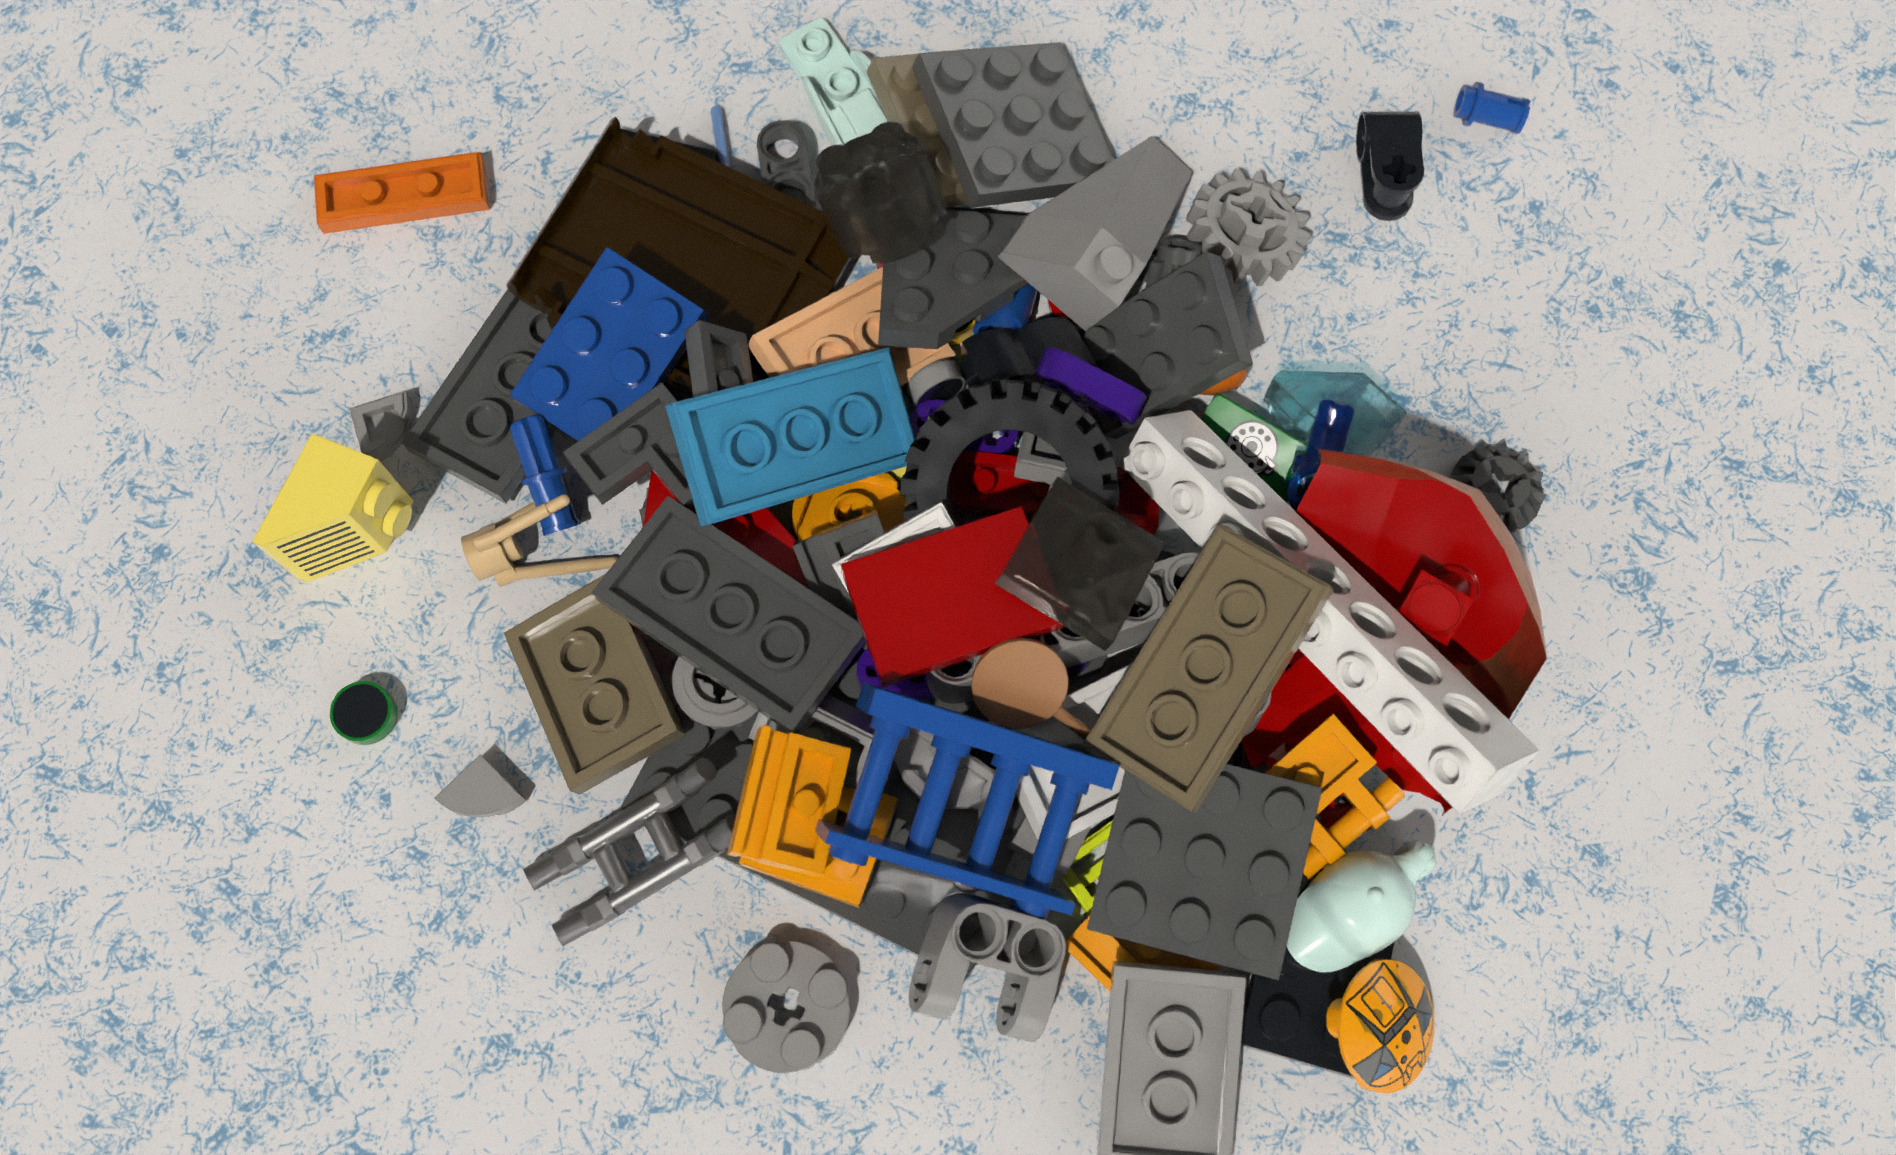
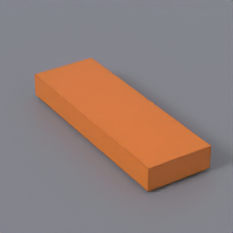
(401, 192)

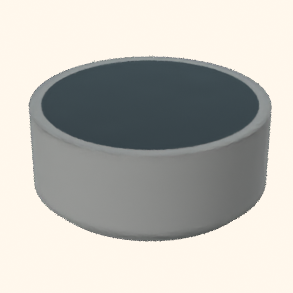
(935, 381)

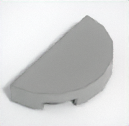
(914, 762)

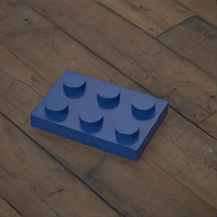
(607, 347)

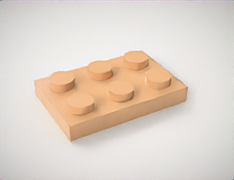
(834, 330)

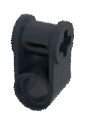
(1389, 161)

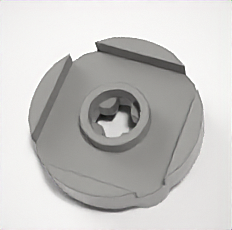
(772, 972)

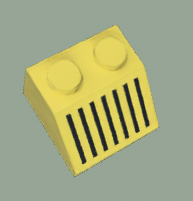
(333, 511)

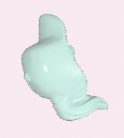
(1357, 906)

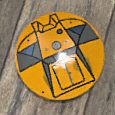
(1384, 1026)

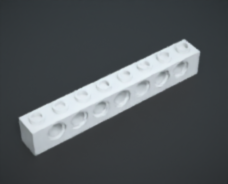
(1358, 636)

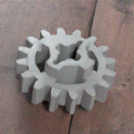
(1249, 226)

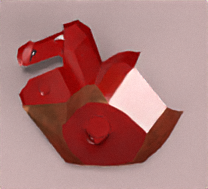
(1445, 568)

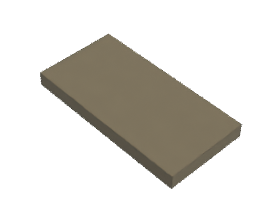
(1208, 667)

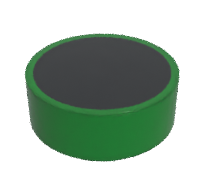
(363, 713)

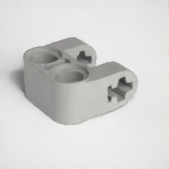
(1029, 979)

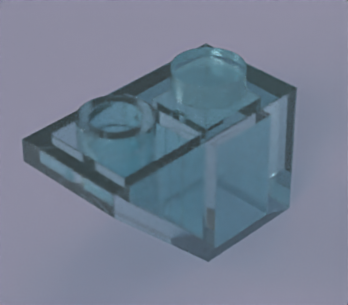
(1297, 394)

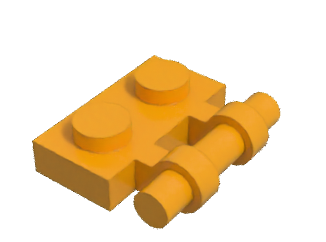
(1335, 762)

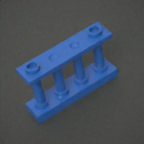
(953, 739)

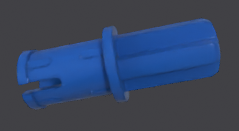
(542, 471)

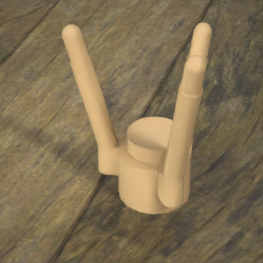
(496, 547)

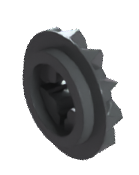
(1522, 500)

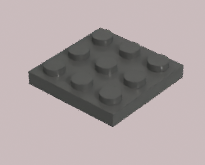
(1012, 120)
(1210, 879)

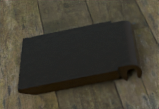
(692, 226)

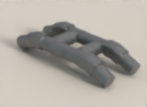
(601, 845)

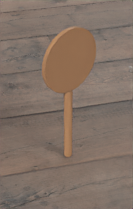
(1023, 686)

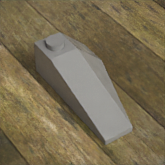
(1099, 233)

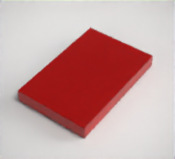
(939, 598)

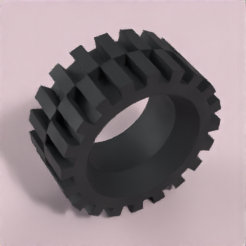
(1007, 406)

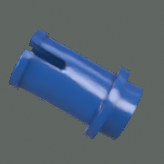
(1491, 108)

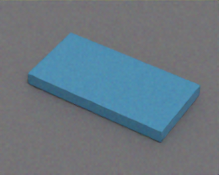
(791, 435)

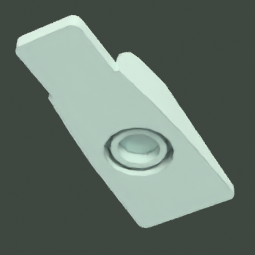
(833, 81)

